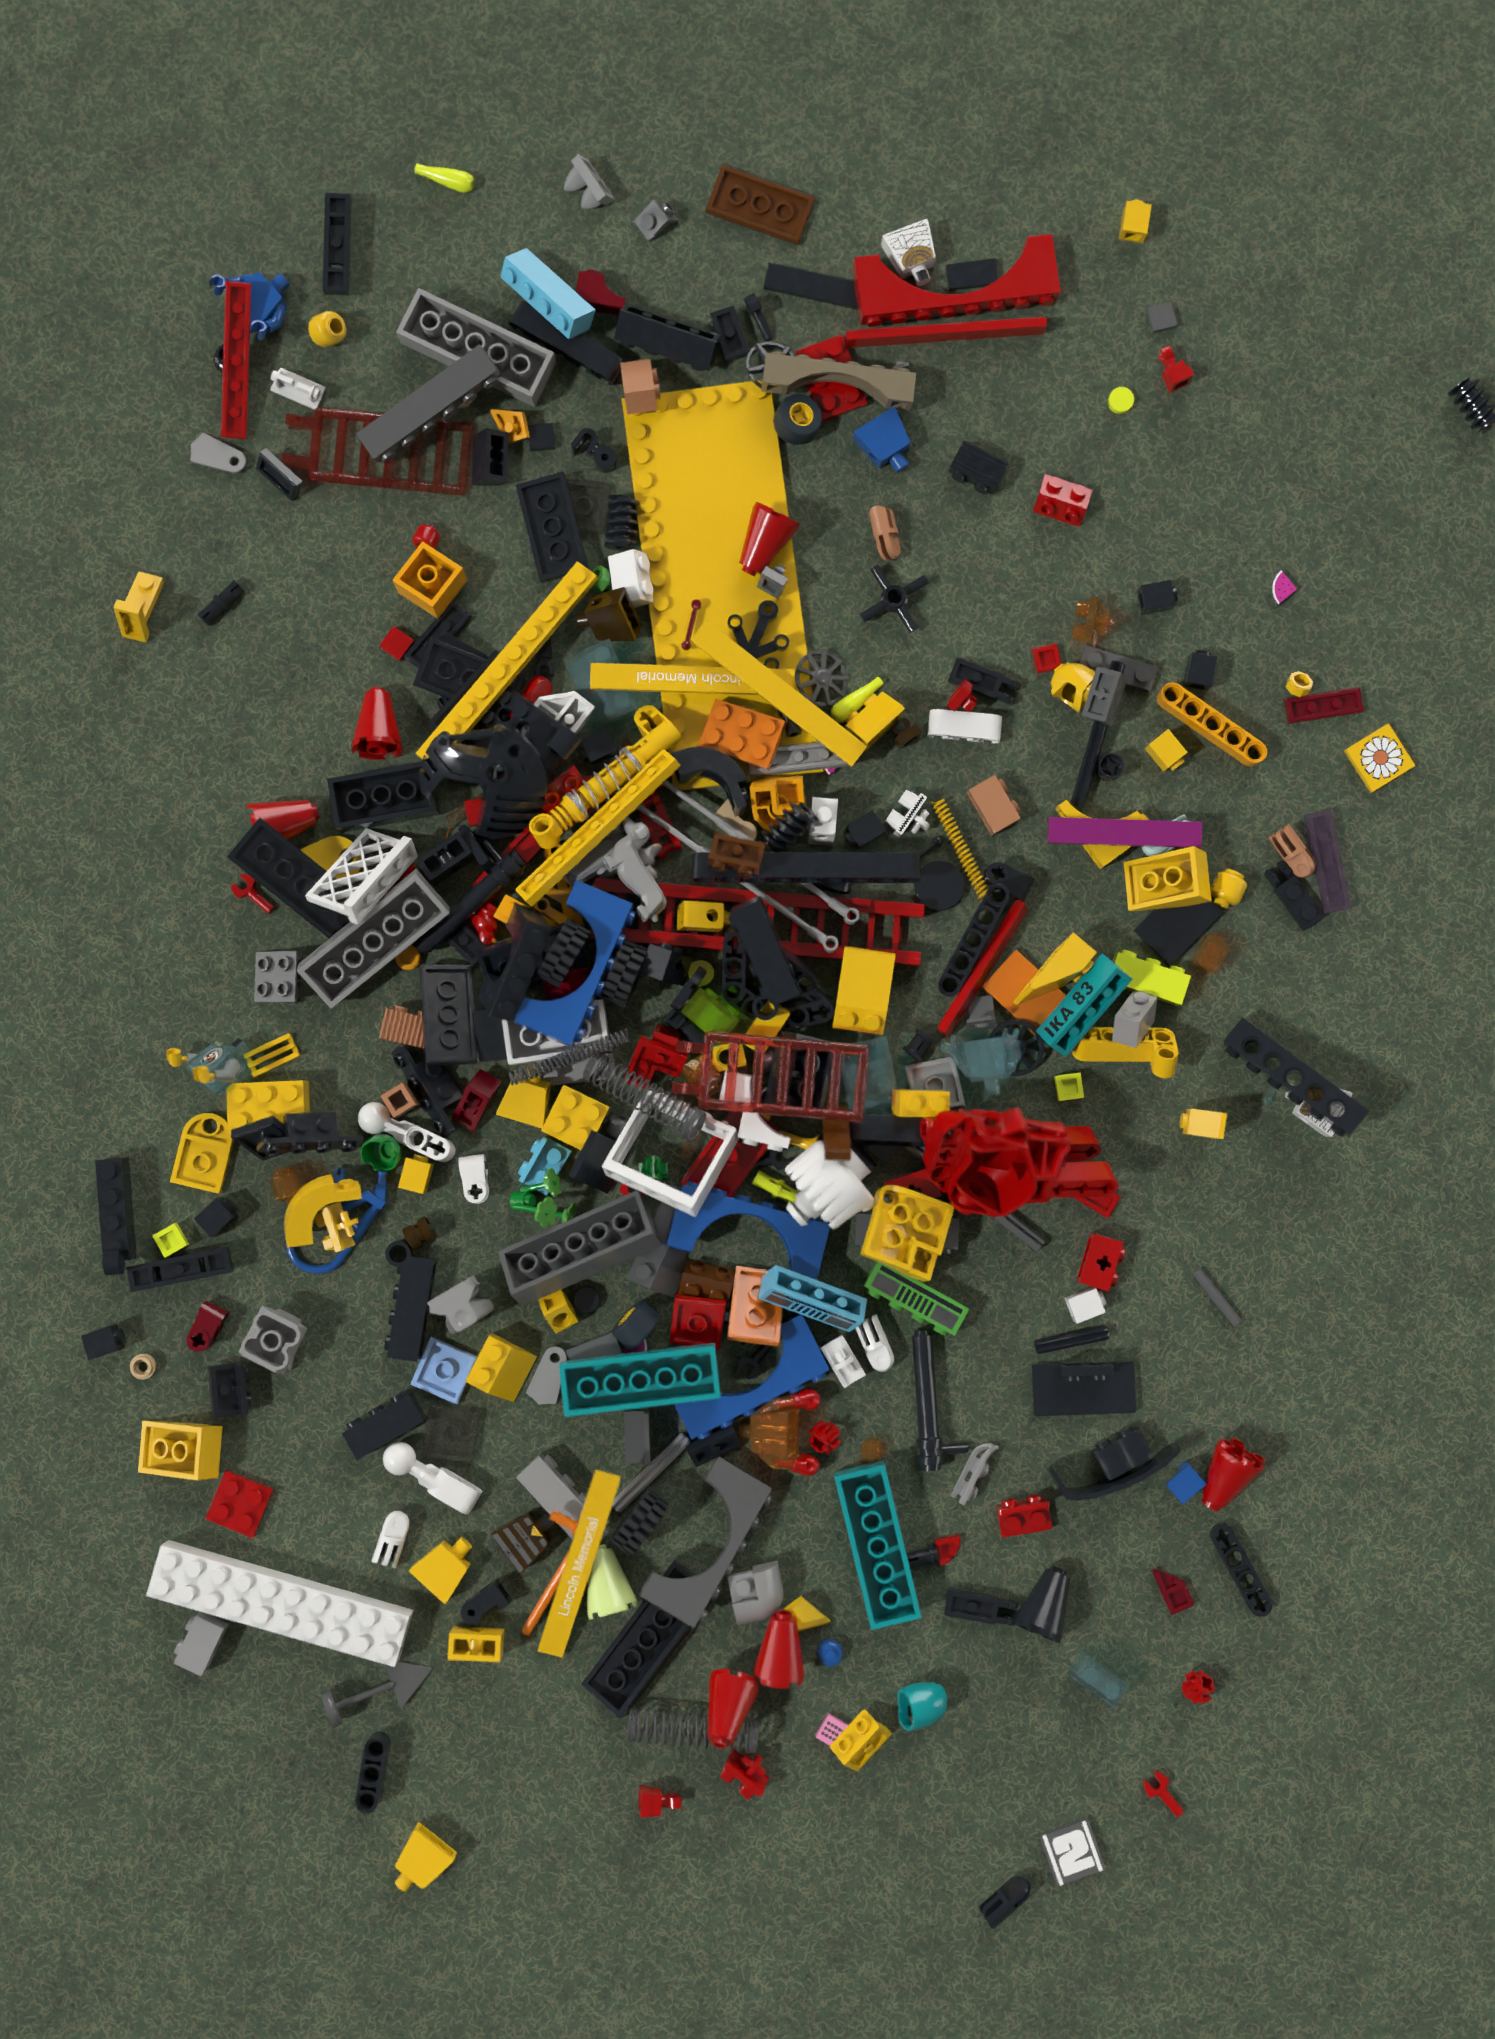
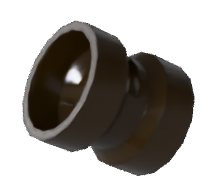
(419, 1233)

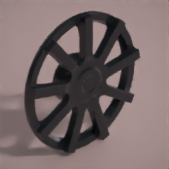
(1023, 1044)

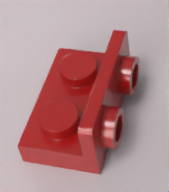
(1024, 1516)

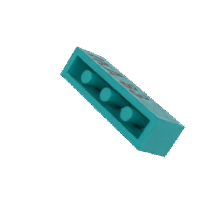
(1084, 1005)

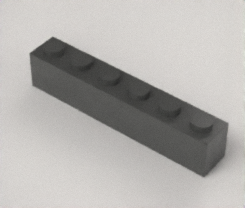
(429, 404)

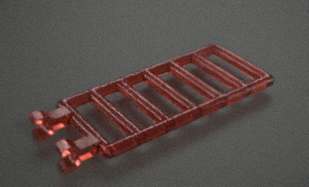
(362, 479)
(786, 1045)

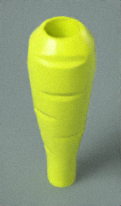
(450, 178)
(854, 701)

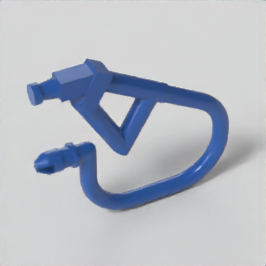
(378, 1202)

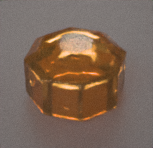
(872, 1450)

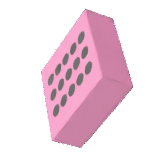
(830, 1729)

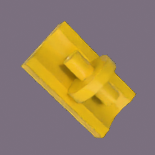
(338, 1226)

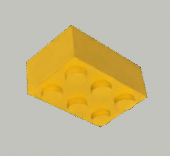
(263, 1099)

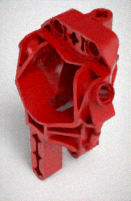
(1004, 1161)

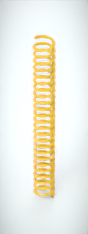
(960, 848)

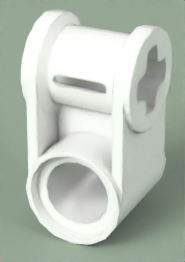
(474, 1173)

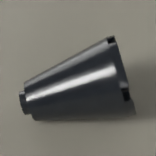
(1045, 1605)

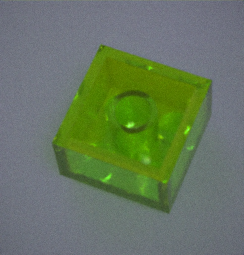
(709, 1014)

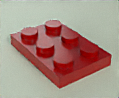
(833, 397)

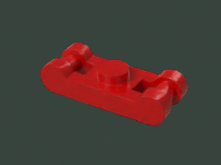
(655, 829)

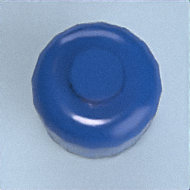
(829, 1652)

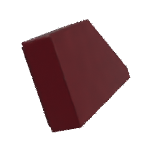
(1173, 1591)

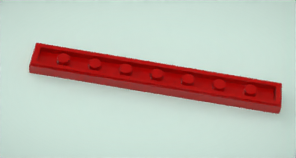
(945, 332)

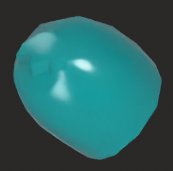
(927, 1704)

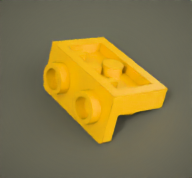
(860, 1740)

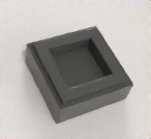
(1161, 317)

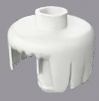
(828, 1187)

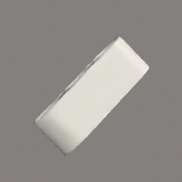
(962, 724)

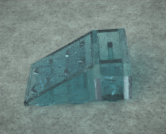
(879, 1077)

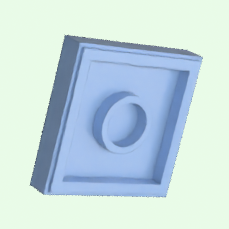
(443, 1370)

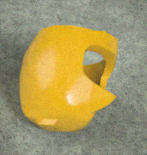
(1072, 684)

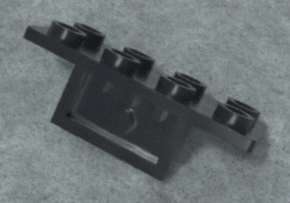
(1083, 1388)

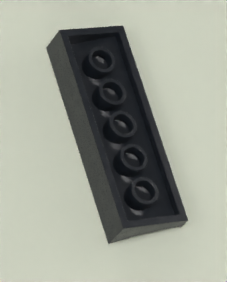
(638, 1653)

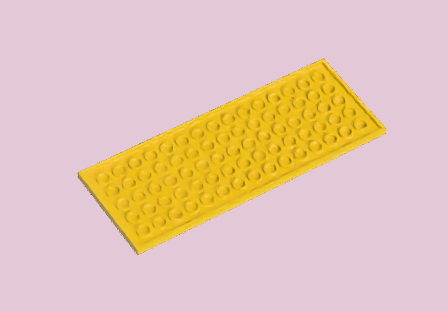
(696, 479)

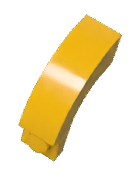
(309, 1201)

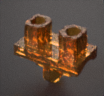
(1092, 611)

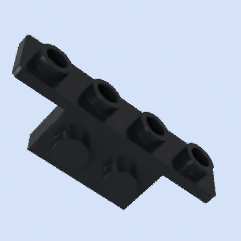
(432, 1086)
(310, 1132)

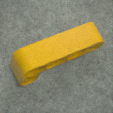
(1156, 1047)

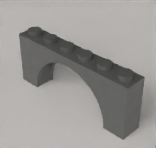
(743, 1500)

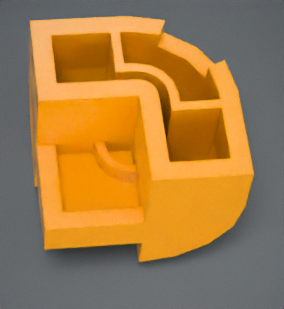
(772, 795)

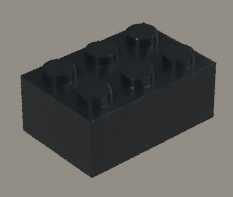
(797, 1073)

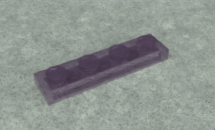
(1328, 861)

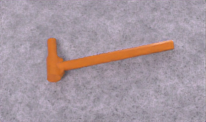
(552, 1586)

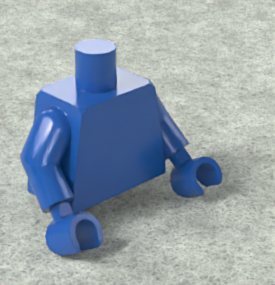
(266, 302)

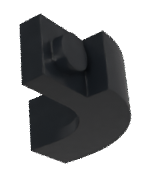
(716, 766)

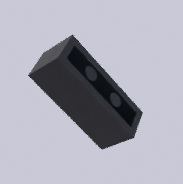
(383, 1424)

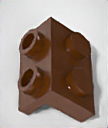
(736, 854)
(706, 1280)

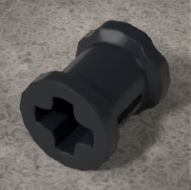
(918, 1045)

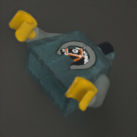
(214, 1066)

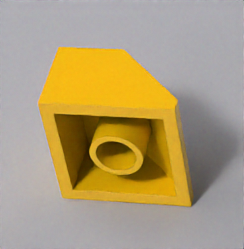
(874, 719)
(501, 1368)

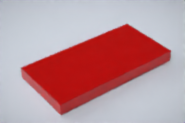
(738, 1164)

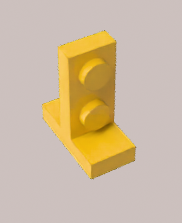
(137, 608)

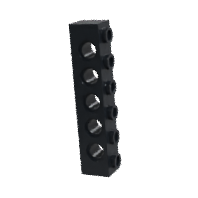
(1247, 1033)

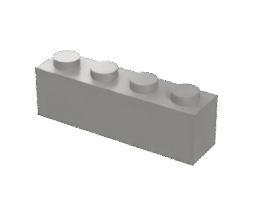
(553, 1489)

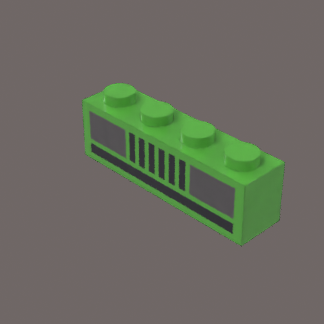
(917, 1298)

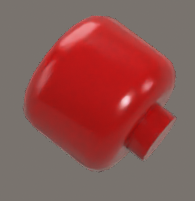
(427, 534)

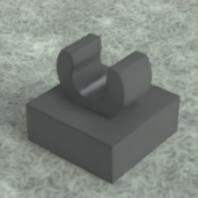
(773, 581)

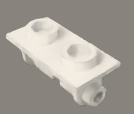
(297, 388)

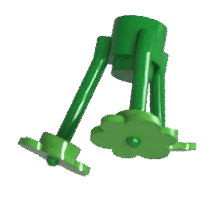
(545, 1211)

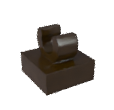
(907, 735)

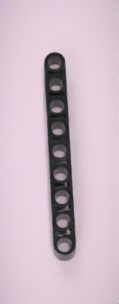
(818, 868)

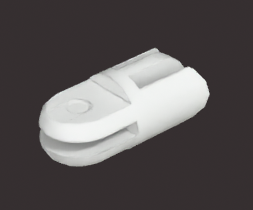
(878, 1351)
(393, 1533)

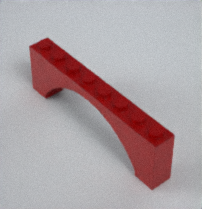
(888, 298)

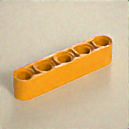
(1224, 725)

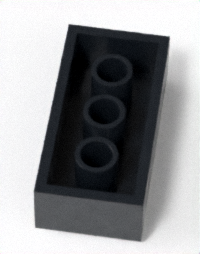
(379, 798)

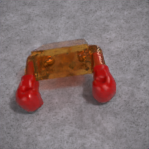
(776, 1433)

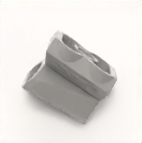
(461, 1305)
(273, 1339)

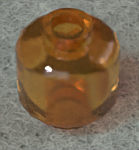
(286, 1183)

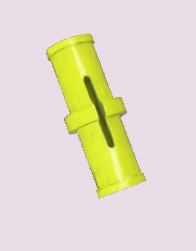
(775, 1187)

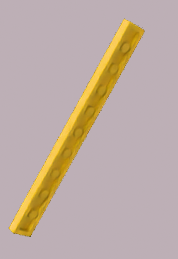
(516, 654)

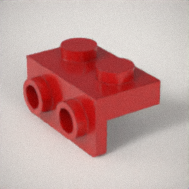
(1062, 500)

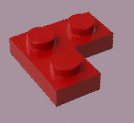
(653, 1056)

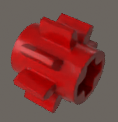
(825, 1437)
(1198, 1687)

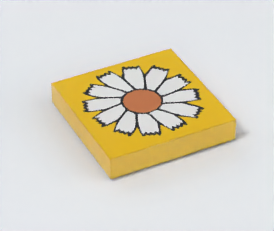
(1379, 758)

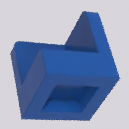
(1185, 1483)

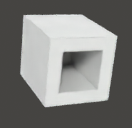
(1086, 1304)

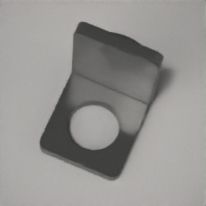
(981, 1014)

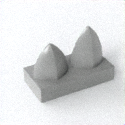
(585, 174)

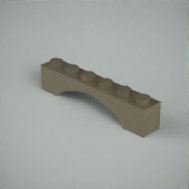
(887, 386)

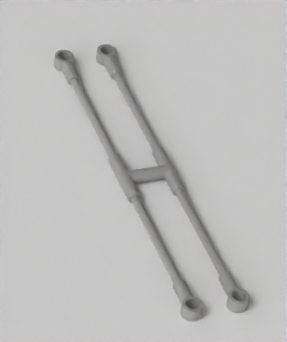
(735, 832)

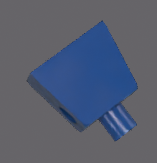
(884, 440)

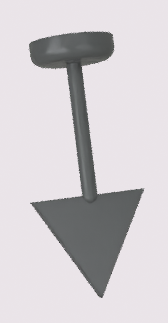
(404, 1680)

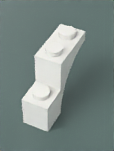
(752, 1126)

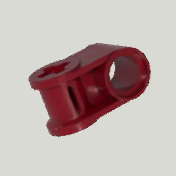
(207, 1322)

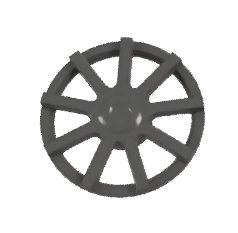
(822, 678)

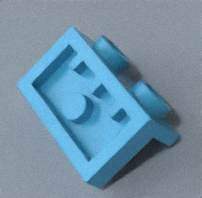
(546, 1155)

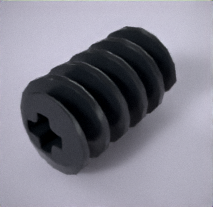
(1474, 403)
(620, 522)
(789, 827)

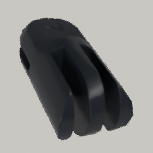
(1005, 1900)

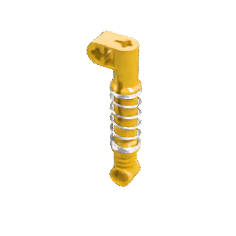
(574, 808)

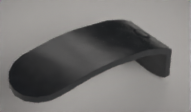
(1121, 1482)

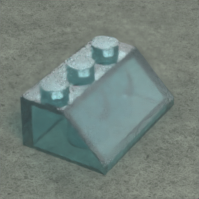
(609, 705)

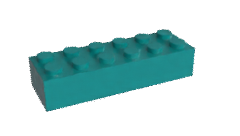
(639, 1379)
(877, 1545)

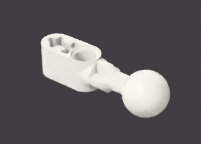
(376, 1118)
(440, 1482)

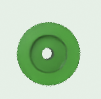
(603, 581)

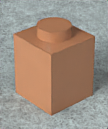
(400, 1100)

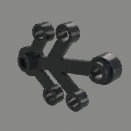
(752, 647)

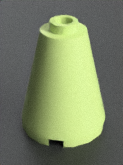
(607, 1586)

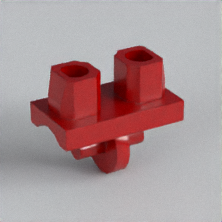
(746, 1771)

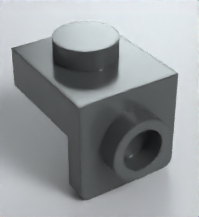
(655, 218)

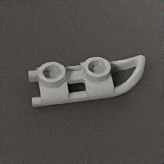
(979, 1469)

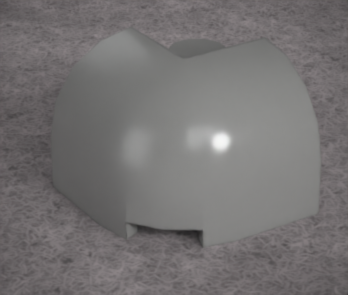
(756, 1592)

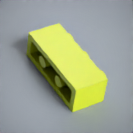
(1150, 977)

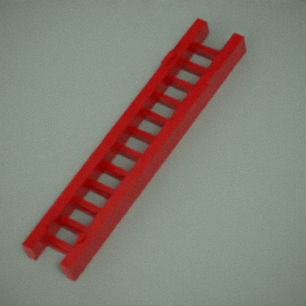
(787, 900)

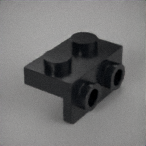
(228, 1389)

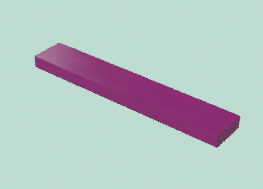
(1124, 832)

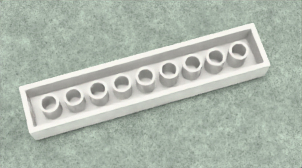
(280, 1603)

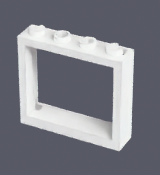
(691, 1205)

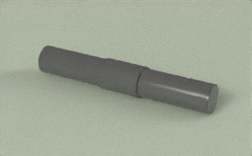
(1217, 1297)

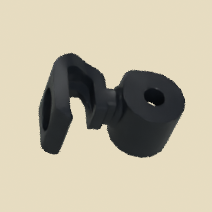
(603, 456)

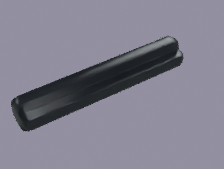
(1071, 1339)

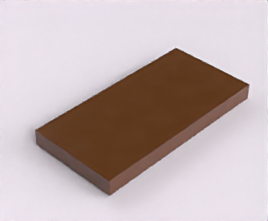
(760, 205)

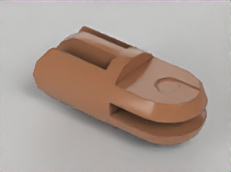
(885, 532)
(1293, 851)

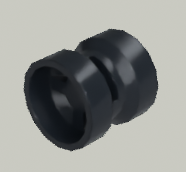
(1112, 763)

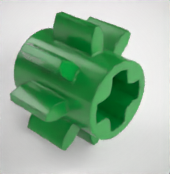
(654, 1168)

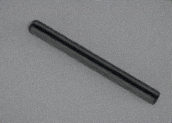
(1092, 754)

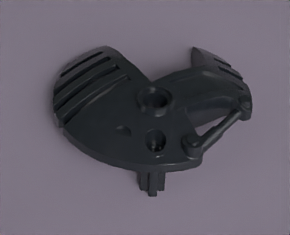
(509, 794)

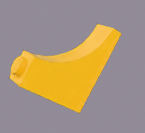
(1099, 853)

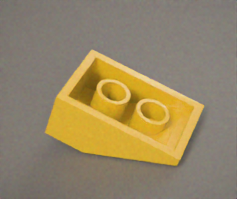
(1168, 880)
(1065, 964)
(863, 990)
(180, 1450)

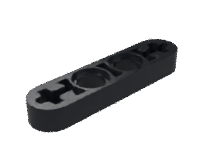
(1240, 1569)

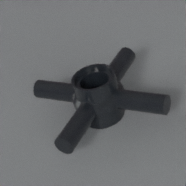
(902, 592)

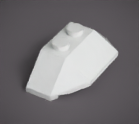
(566, 708)

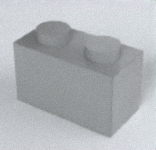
(1134, 1018)
(200, 1643)

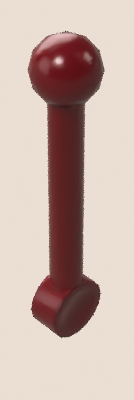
(696, 605)

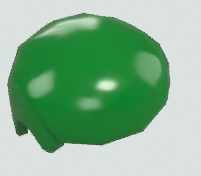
(373, 1152)

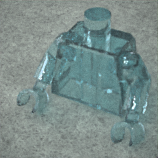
(986, 1058)

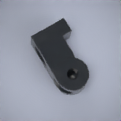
(484, 1600)

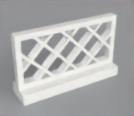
(376, 881)

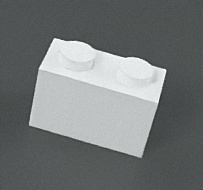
(631, 571)

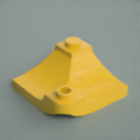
(907, 1231)

